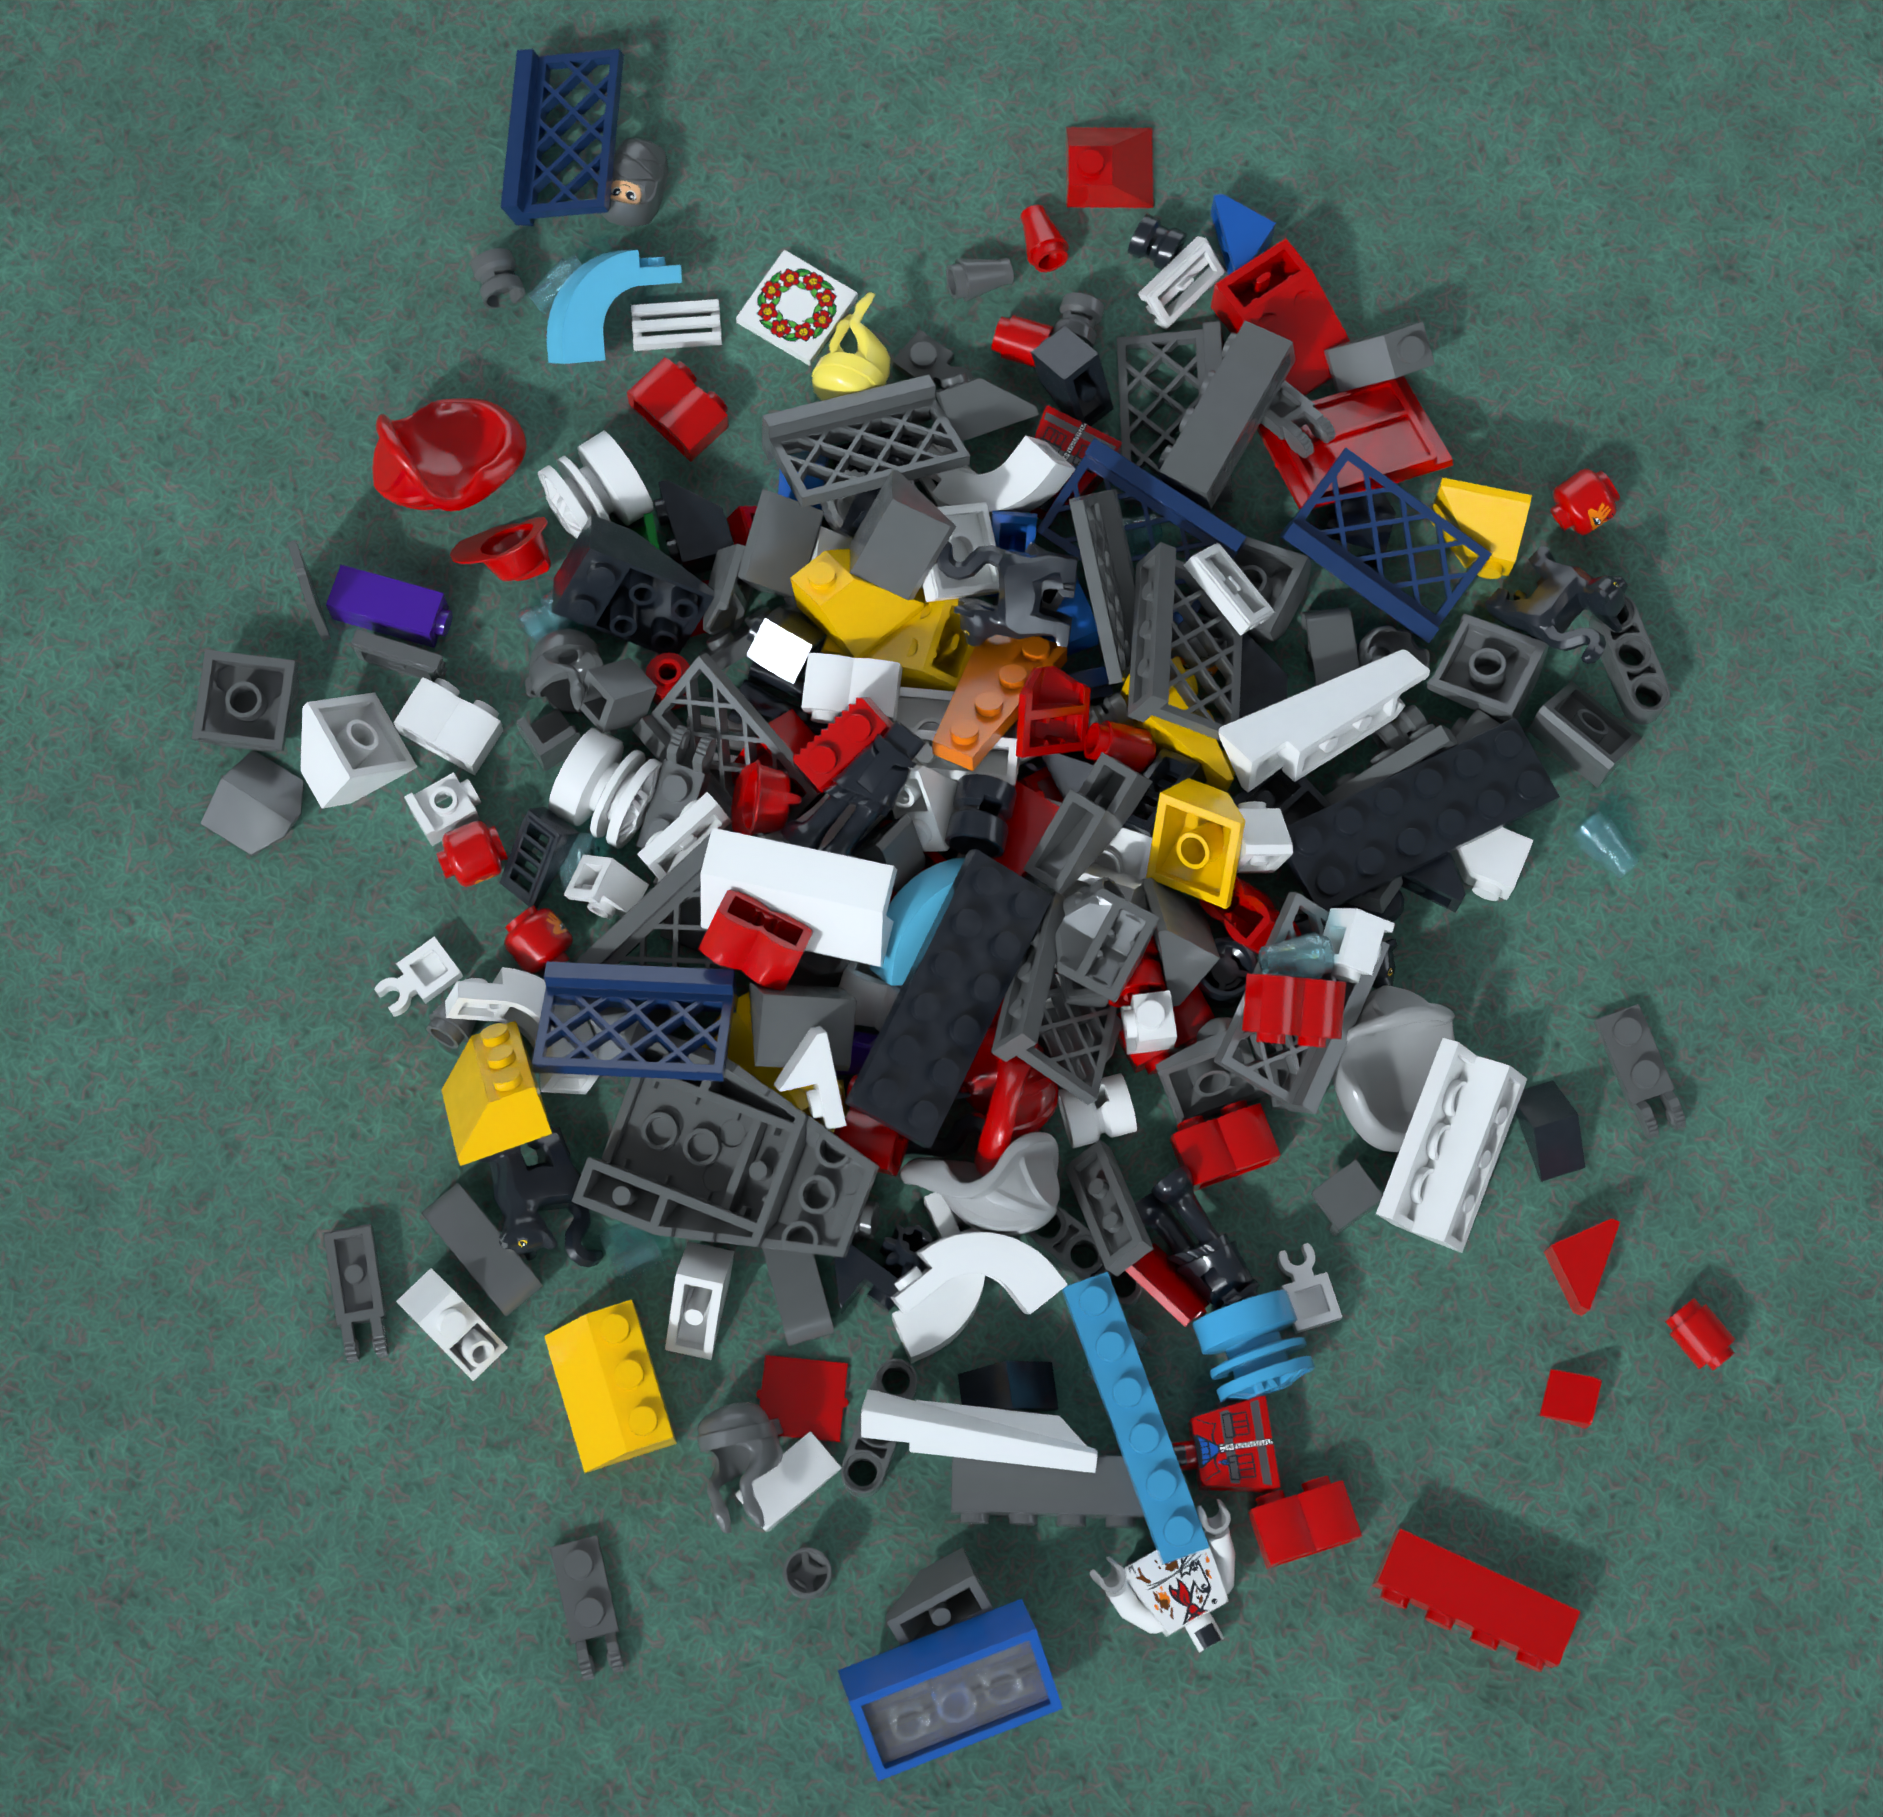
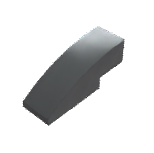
(1087, 823)

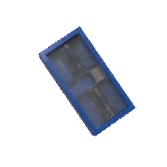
(950, 1689)

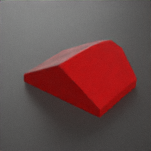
(1052, 713)

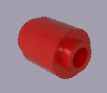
(1018, 337)
(664, 667)
(1121, 741)
(1701, 1335)

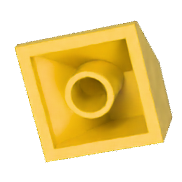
(1487, 516)
(847, 607)
(1197, 842)

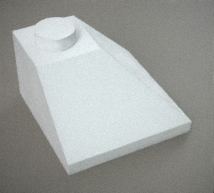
(350, 748)

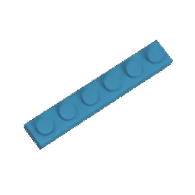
(1135, 1418)

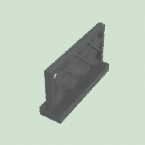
(1208, 357)
(856, 419)
(1108, 576)
(1154, 630)
(660, 725)
(650, 914)
(1026, 1017)
(1311, 1066)

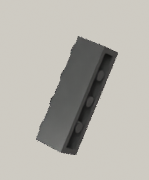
(1226, 414)
(1032, 1492)

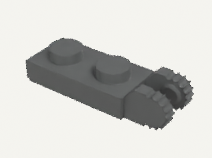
(1289, 413)
(678, 782)
(1639, 1067)
(356, 1287)
(587, 1601)

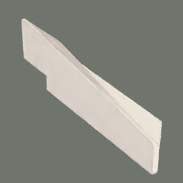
(1319, 721)
(976, 1432)

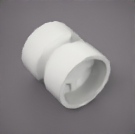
(1108, 1114)

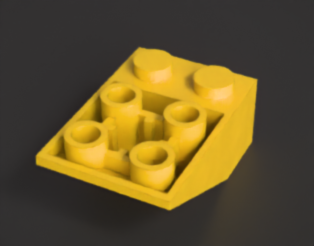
(927, 647)
(1186, 741)

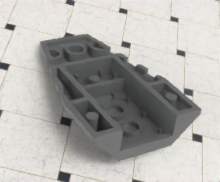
(726, 1164)

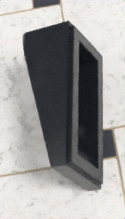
(1163, 768)
(561, 839)

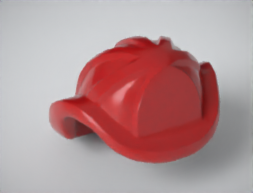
(447, 454)
(1010, 1096)

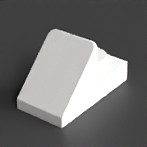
(814, 1065)

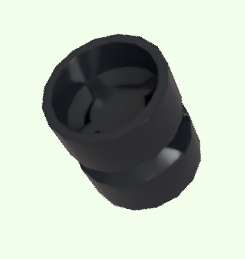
(981, 814)
(1227, 978)

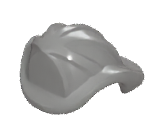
(1389, 1063)
(1008, 1200)

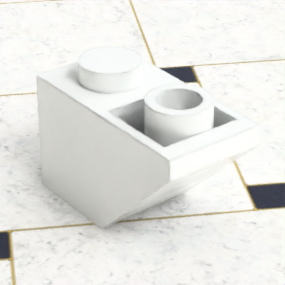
(929, 803)
(452, 1324)

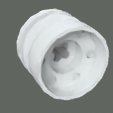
(599, 488)
(602, 785)

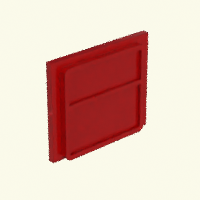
(1375, 422)

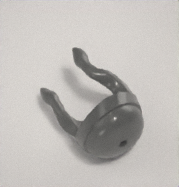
(560, 666)
(741, 1441)

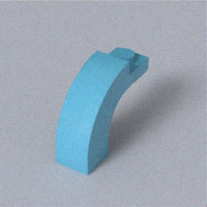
(584, 298)
(913, 916)

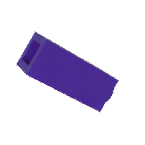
(389, 606)

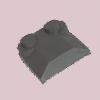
(1281, 580)
(1489, 669)
(245, 701)
(1197, 1083)

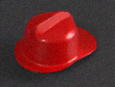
(508, 550)
(761, 800)

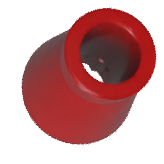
(1043, 241)

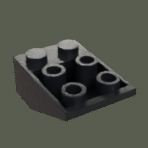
(629, 589)

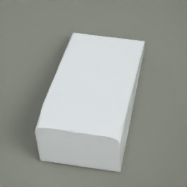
(794, 1480)

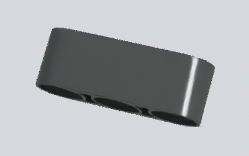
(1330, 644)
(1629, 680)
(1071, 1236)
(478, 1248)
(798, 1295)
(874, 1451)

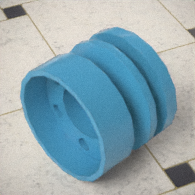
(1253, 1346)

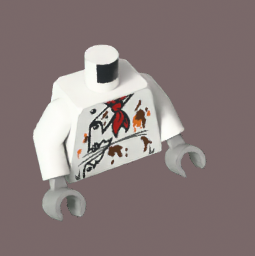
(1181, 1591)

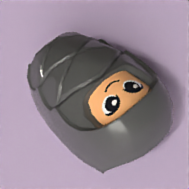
(637, 182)

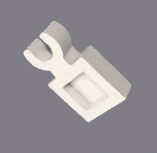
(424, 972)
(1309, 1294)

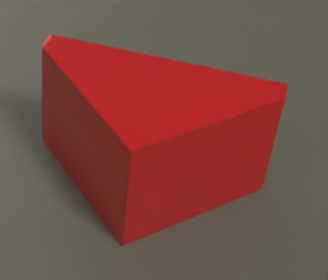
(1581, 1262)

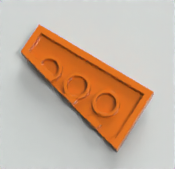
(989, 696)

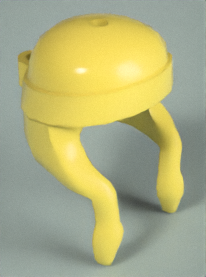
(849, 373)

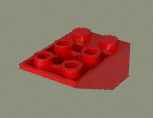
(1286, 299)

